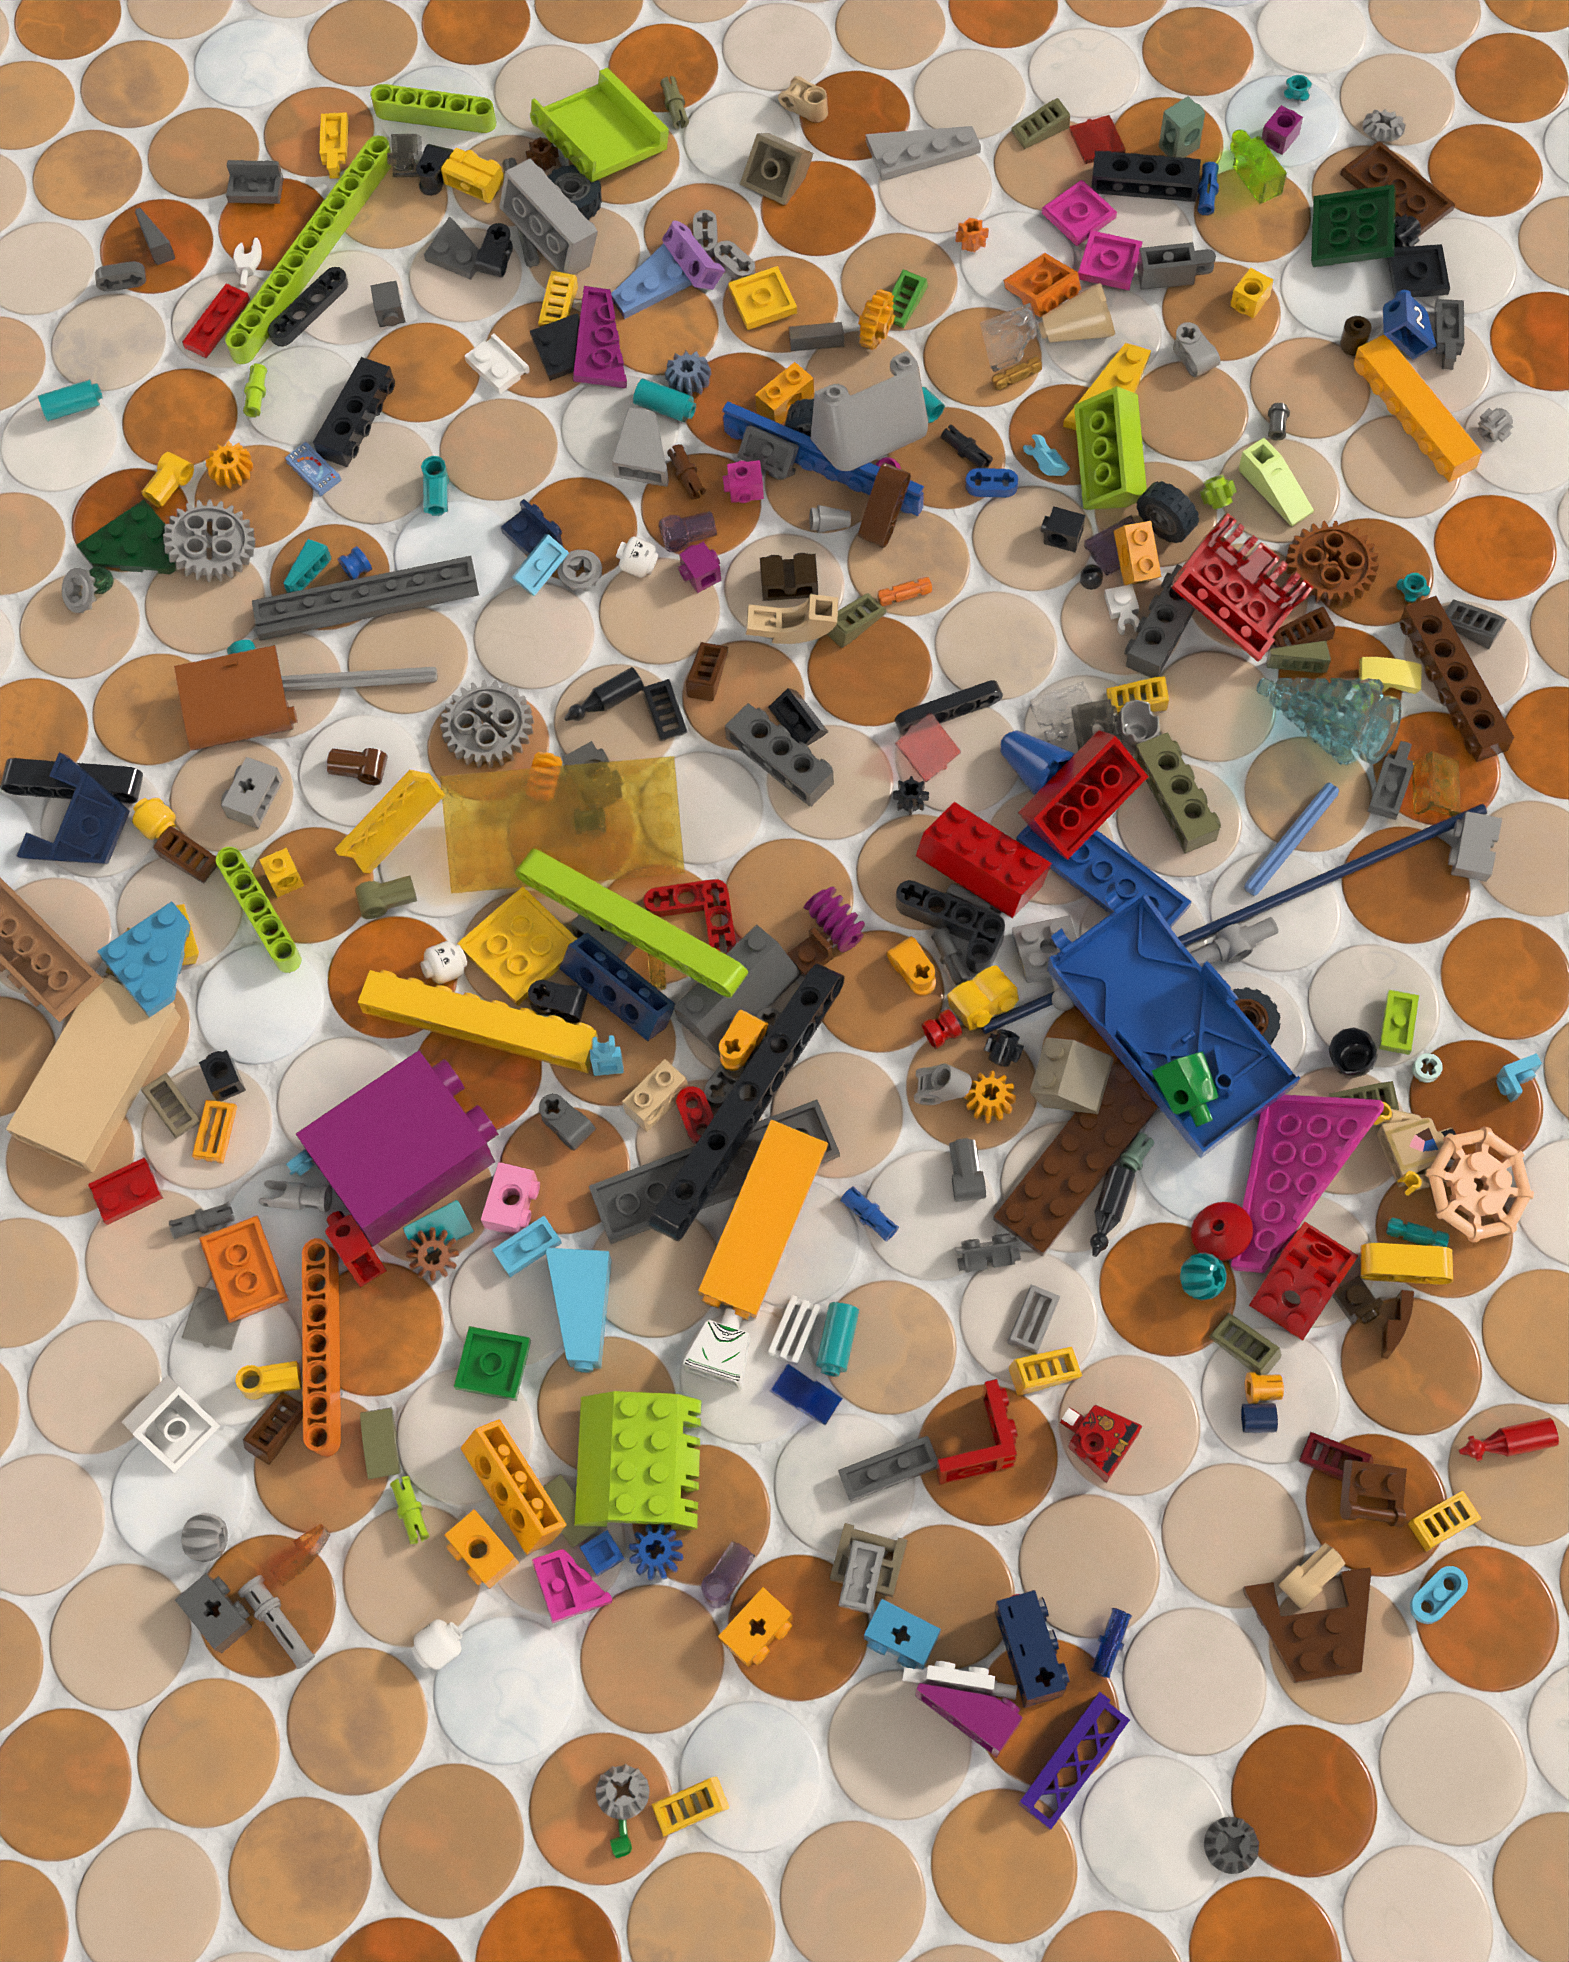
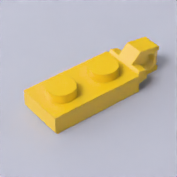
(333, 142)

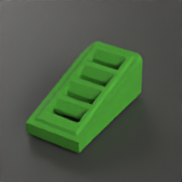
(912, 280)

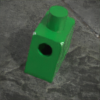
(1188, 1086)

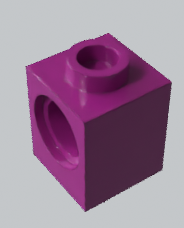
(1282, 129)

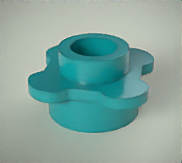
(1298, 88)
(1417, 581)

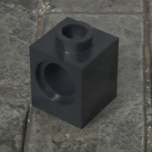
(1063, 529)
(228, 1085)

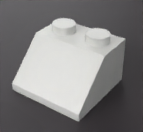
(170, 1424)

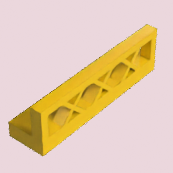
(391, 822)

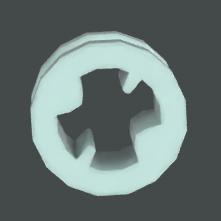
(1436, 1071)

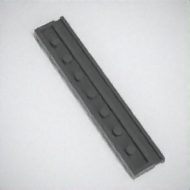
(365, 598)

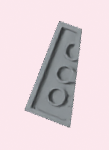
(919, 149)

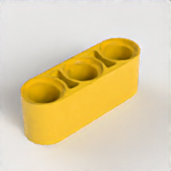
(1406, 1263)

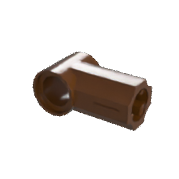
(365, 765)

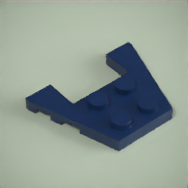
(90, 823)

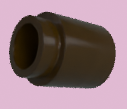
(1355, 334)

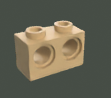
(654, 1095)

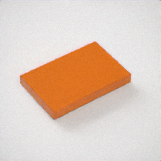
(243, 1269)

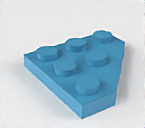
(150, 958)

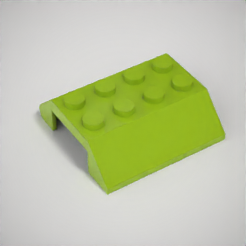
(637, 1459)

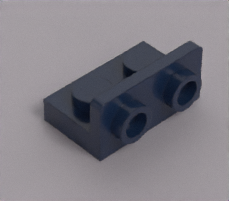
(530, 527)

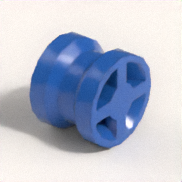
(355, 563)

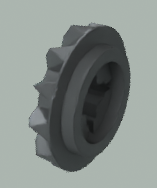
(1215, 1841)

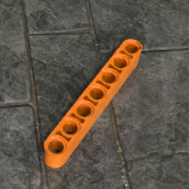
(329, 1357)

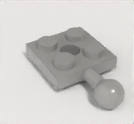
(1034, 962)

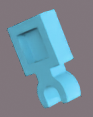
(606, 1057)

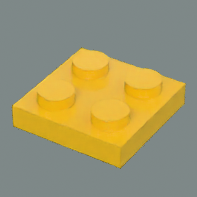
(762, 298)

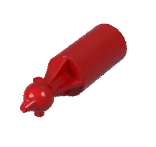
(1515, 1440)

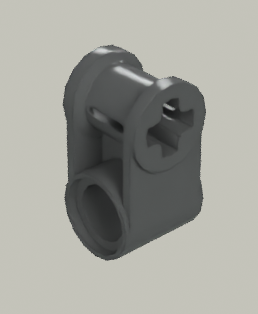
(568, 1124)

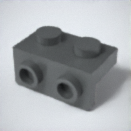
(254, 181)

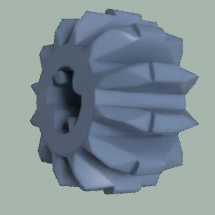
(688, 373)

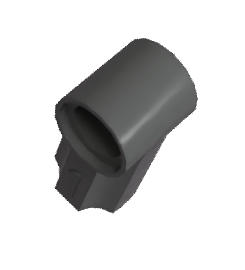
(967, 1178)

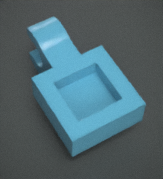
(1049, 460)

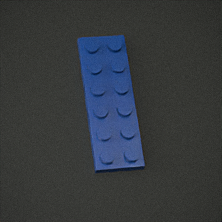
(1104, 866)

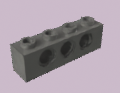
(1152, 658)
(806, 786)

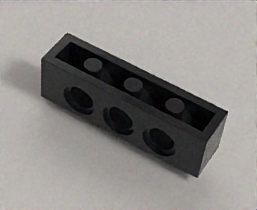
(1146, 176)
(343, 417)

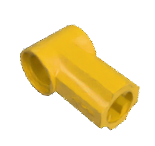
(170, 474)
(272, 1380)

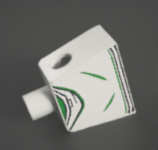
(720, 1351)

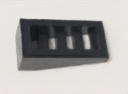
(658, 689)

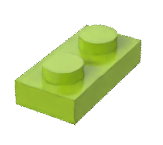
(1399, 1022)

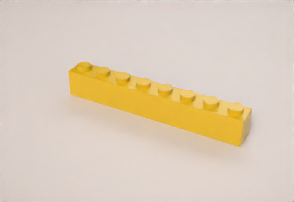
(478, 1020)

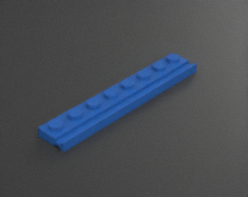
(811, 458)

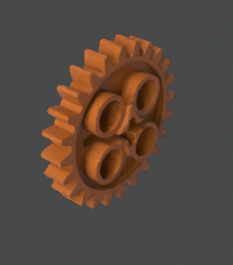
(1333, 562)

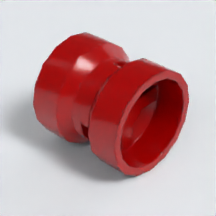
(941, 1028)

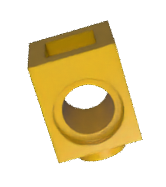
(1251, 293)
(281, 872)

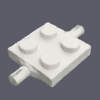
(974, 1680)

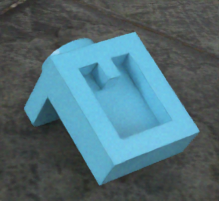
(1517, 1073)

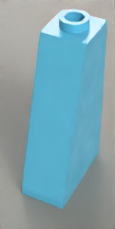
(581, 1299)

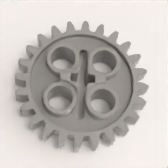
(236, 540)
(469, 741)

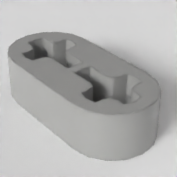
(703, 234)
(737, 260)

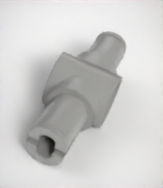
(1235, 942)

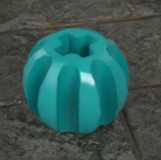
(1203, 1276)

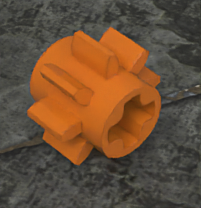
(972, 234)

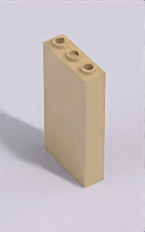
(92, 1075)

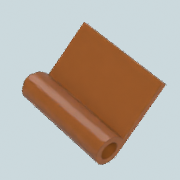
(233, 698)

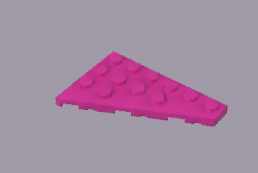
(1293, 1161)

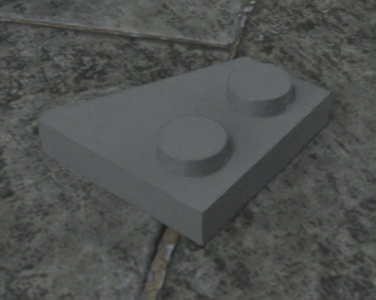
(453, 250)

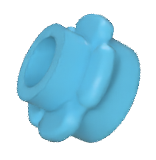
(300, 1163)

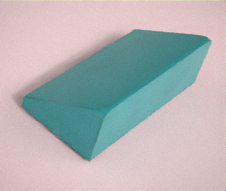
(448, 1218)

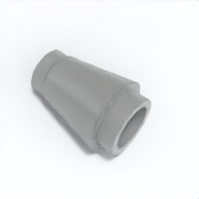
(828, 519)

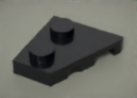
(557, 345)

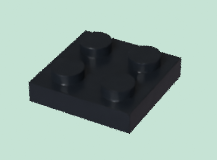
(1419, 270)

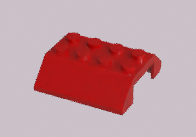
(1236, 588)

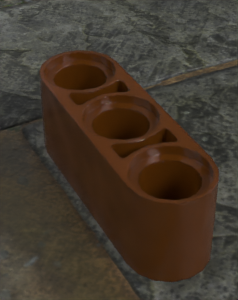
(884, 505)

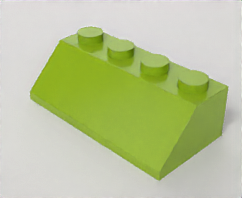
(1110, 449)

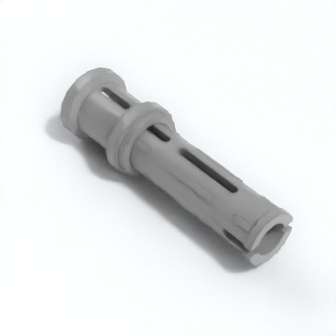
(268, 1609)

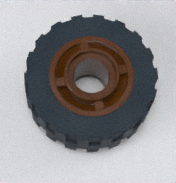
(1259, 1011)

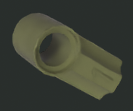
(377, 898)

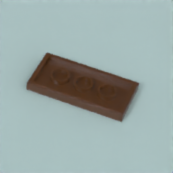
(1414, 193)

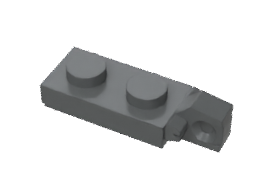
(1449, 330)
(1392, 783)

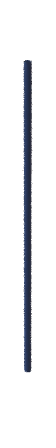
(1267, 904)

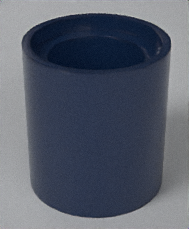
(1259, 1418)

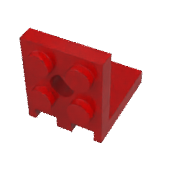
(1311, 1268)
(991, 1458)

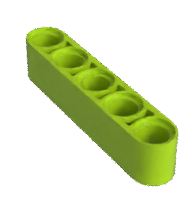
(433, 108)
(265, 919)

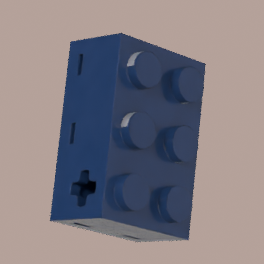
(1031, 1647)

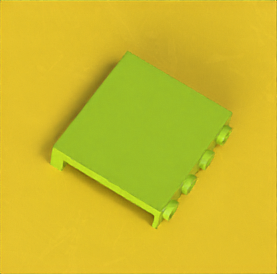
(601, 127)

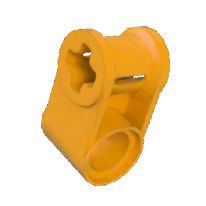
(910, 963)
(743, 1036)

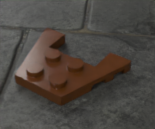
(1321, 1641)

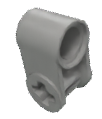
(1195, 350)
(941, 1084)

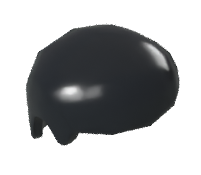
(1353, 1052)

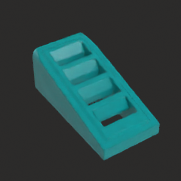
(308, 565)

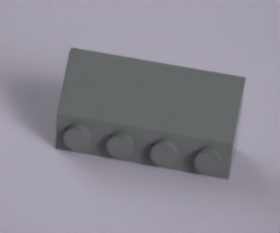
(768, 977)

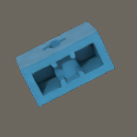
(891, 1619)

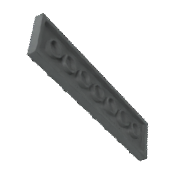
(630, 1198)

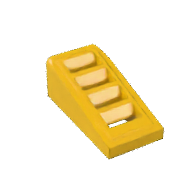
(560, 284)
(1147, 686)
(1020, 1379)
(1423, 1533)
(716, 1793)

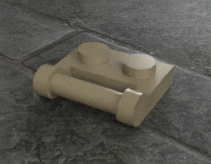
(889, 1569)

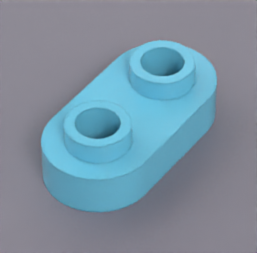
(1438, 1596)

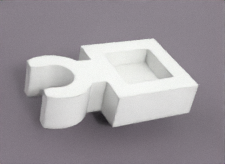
(1123, 605)

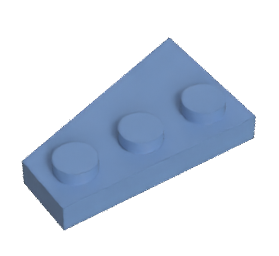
(650, 283)

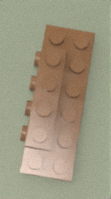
(41, 958)

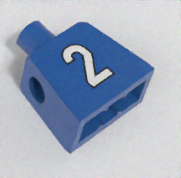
(1408, 325)

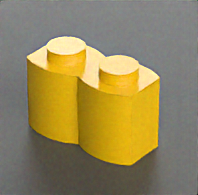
(983, 997)

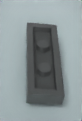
(888, 1468)

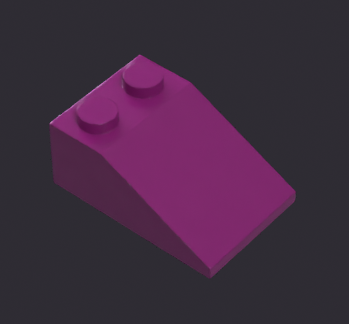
(976, 1715)

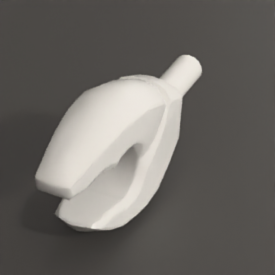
(247, 263)

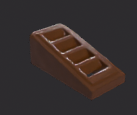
(1309, 620)
(704, 687)
(170, 845)
(275, 1444)

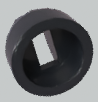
(1093, 578)

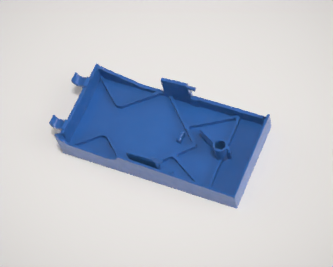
(1160, 1006)

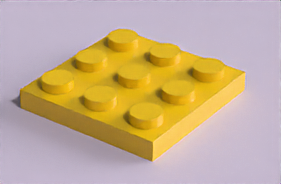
(518, 944)

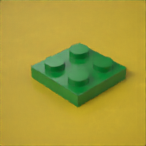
(492, 1363)

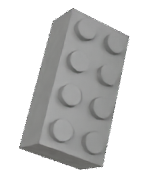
(547, 218)

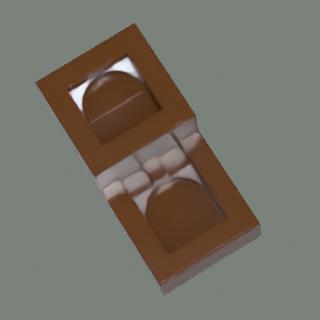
(1395, 1329)

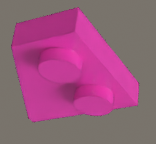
(567, 1587)

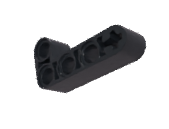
(952, 910)

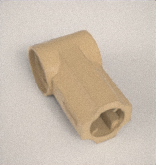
(1306, 1581)

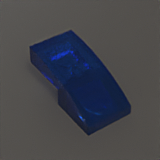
(805, 1394)

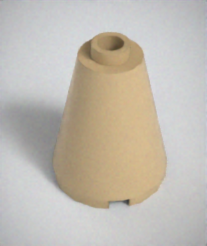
(1079, 318)

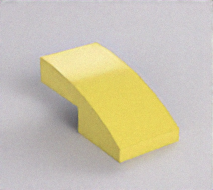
(1392, 672)

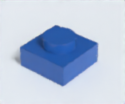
(602, 1553)

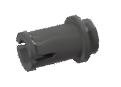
(1278, 416)

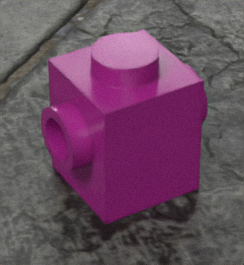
(700, 566)

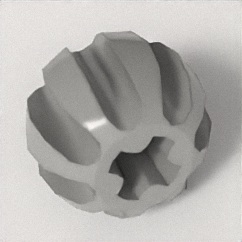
(204, 1537)

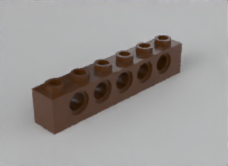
(1470, 687)

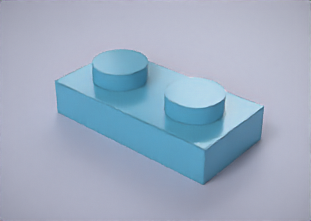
(540, 564)
(526, 1246)

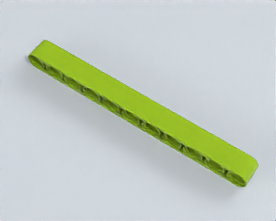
(309, 249)

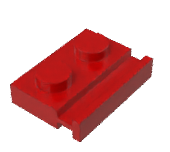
(125, 1191)

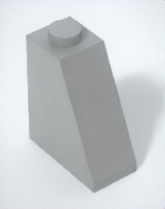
(640, 450)

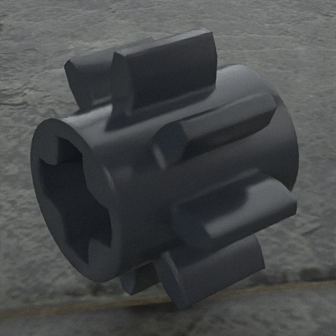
(1406, 231)
(911, 803)
(1004, 1047)

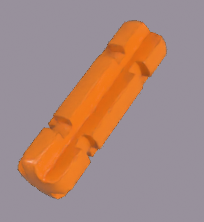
(904, 591)

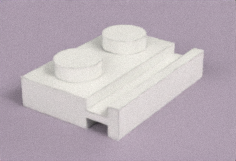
(496, 363)

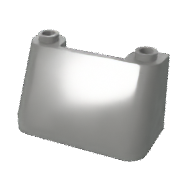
(872, 421)

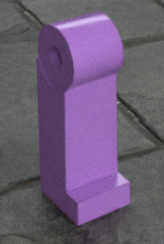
(692, 257)

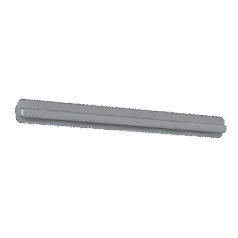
(360, 678)

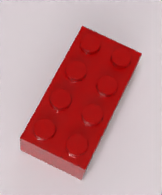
(983, 859)

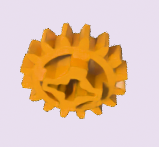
(876, 319)

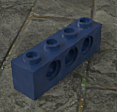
(617, 986)

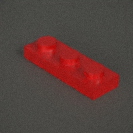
(216, 320)

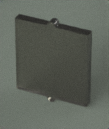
(208, 1321)

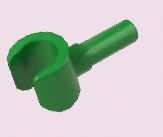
(621, 1845)

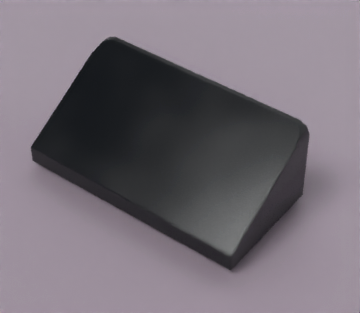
(797, 717)

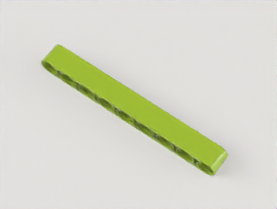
(632, 923)

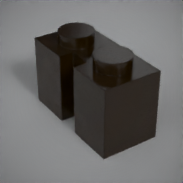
(788, 577)

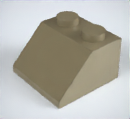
(775, 167)
(1071, 1076)

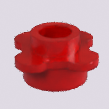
(1101, 1439)

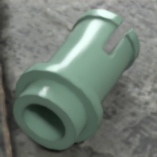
(1136, 1153)

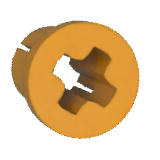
(1263, 1387)

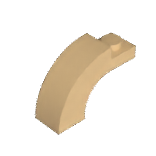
(794, 624)

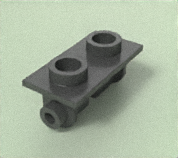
(999, 1249)

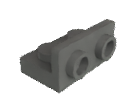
(773, 452)

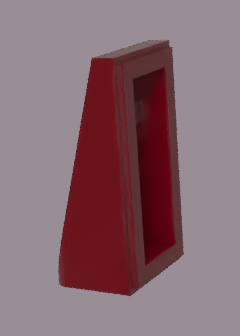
(1340, 1450)

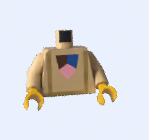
(1409, 1146)

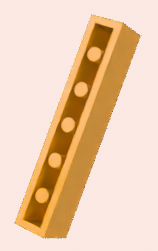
(1417, 408)

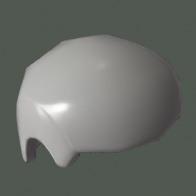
(1137, 722)

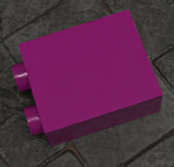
(400, 1145)

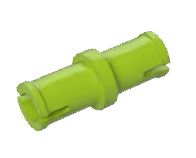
(255, 390)
(409, 1510)

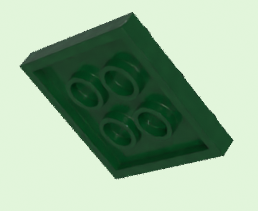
(1353, 226)

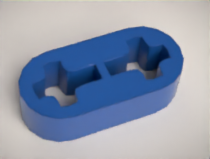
(991, 482)

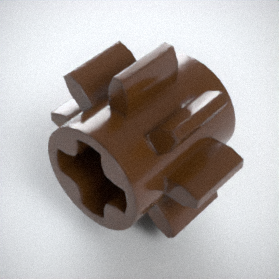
(542, 153)

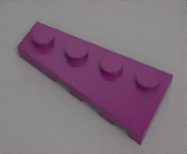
(598, 347)

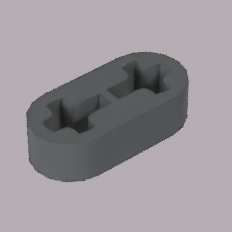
(120, 276)

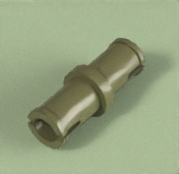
(674, 102)

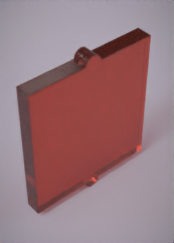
(1096, 135)
(927, 747)

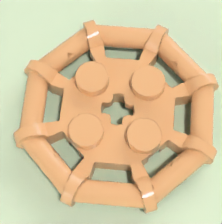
(1494, 1178)

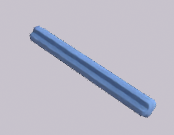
(1291, 839)

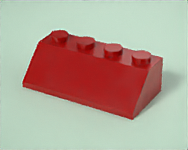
(1083, 794)

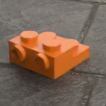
(1044, 283)

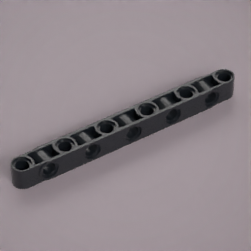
(738, 1117)

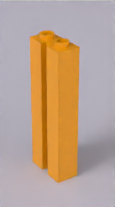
(762, 1220)

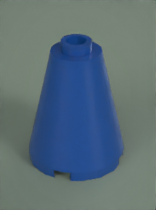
(1033, 758)

